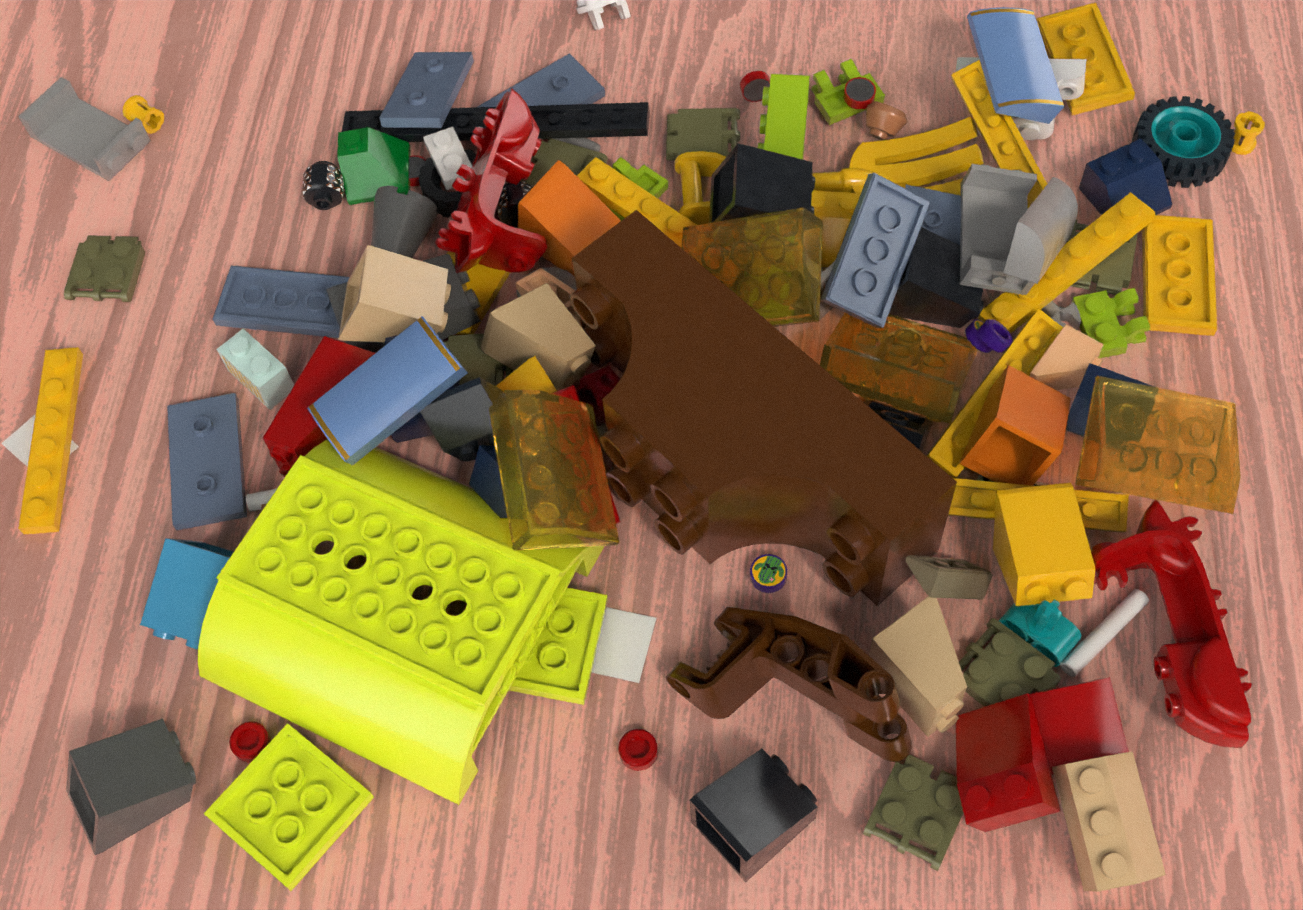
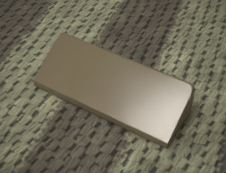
(949, 577)

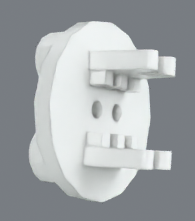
(594, 8)

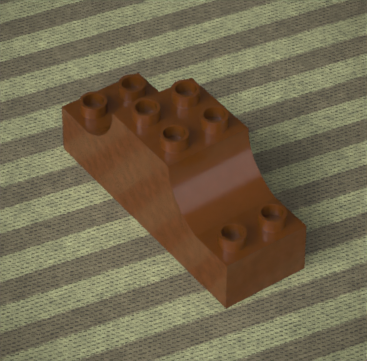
(743, 429)

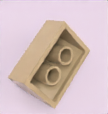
(1108, 822)

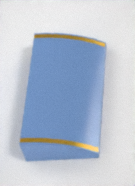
(1015, 63)
(386, 391)

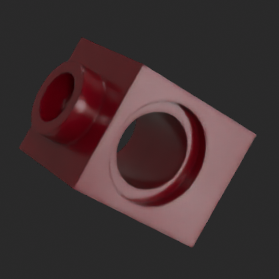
(595, 387)

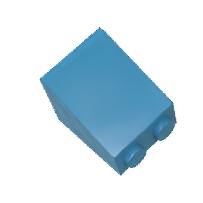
(183, 589)

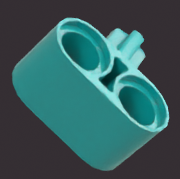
(1043, 628)

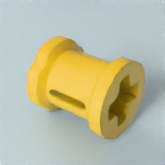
(144, 112)
(1241, 123)

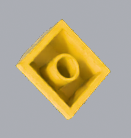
(836, 213)

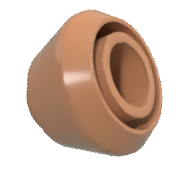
(884, 120)

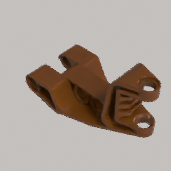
(760, 650)

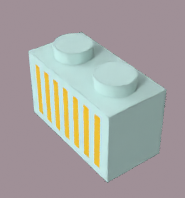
(256, 368)

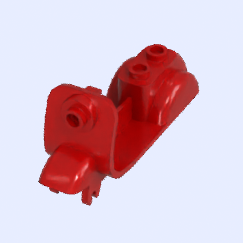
(501, 156)
(1199, 668)

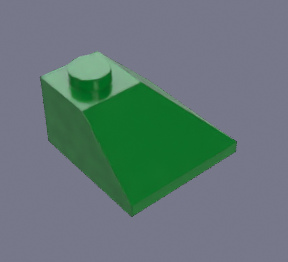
(372, 161)

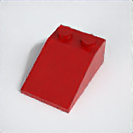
(1003, 766)

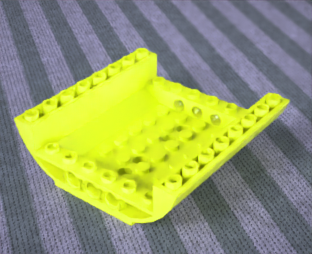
(353, 646)

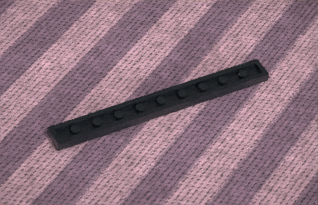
(552, 120)

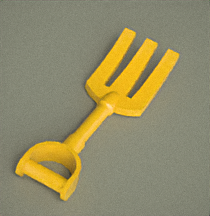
(867, 158)

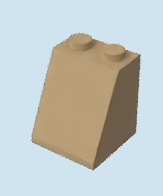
(390, 294)
(541, 328)
(923, 665)

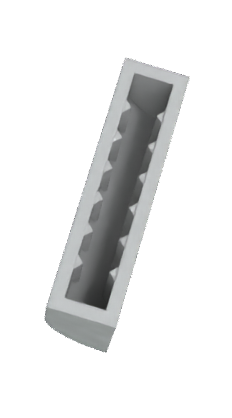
(1042, 232)

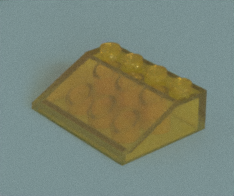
(765, 261)
(901, 364)
(1161, 446)
(551, 471)

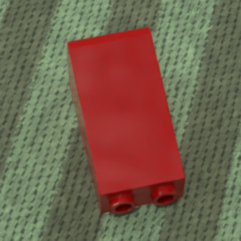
(294, 428)

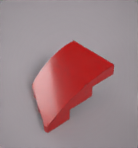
(1079, 722)

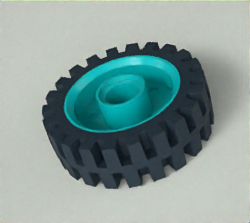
(1186, 139)

